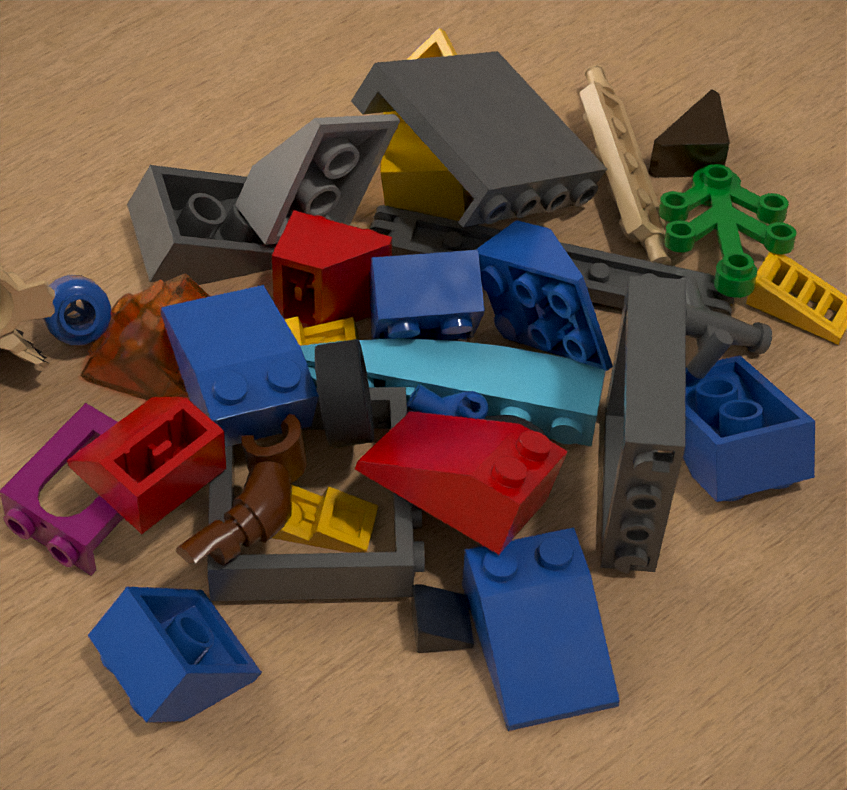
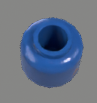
(91, 318)

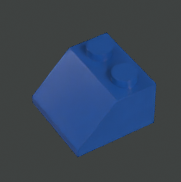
(171, 652)

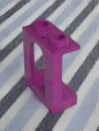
(66, 538)

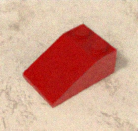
(467, 472)

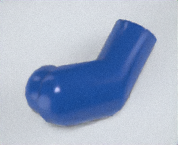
(464, 404)

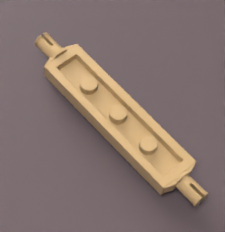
(625, 167)

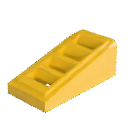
(772, 295)

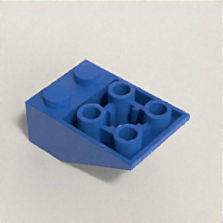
(541, 295)

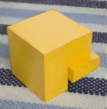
(417, 178)

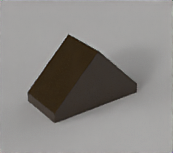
(692, 141)

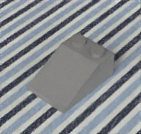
(316, 172)

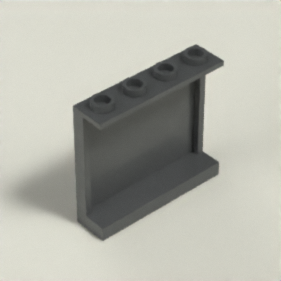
(487, 133)

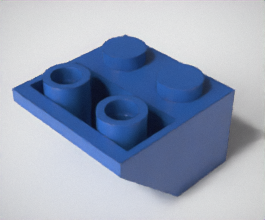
(426, 296)

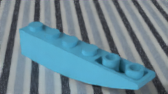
(525, 384)

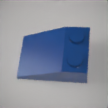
(241, 363)
(744, 432)
(540, 629)

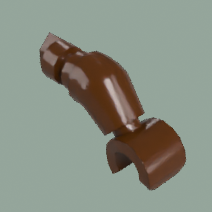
(263, 504)

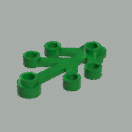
(718, 188)

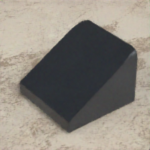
(440, 619)

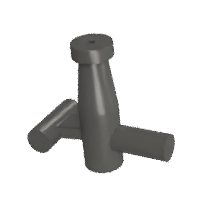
(717, 332)

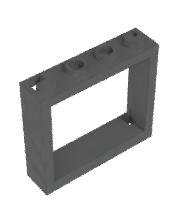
(640, 418)
(322, 573)

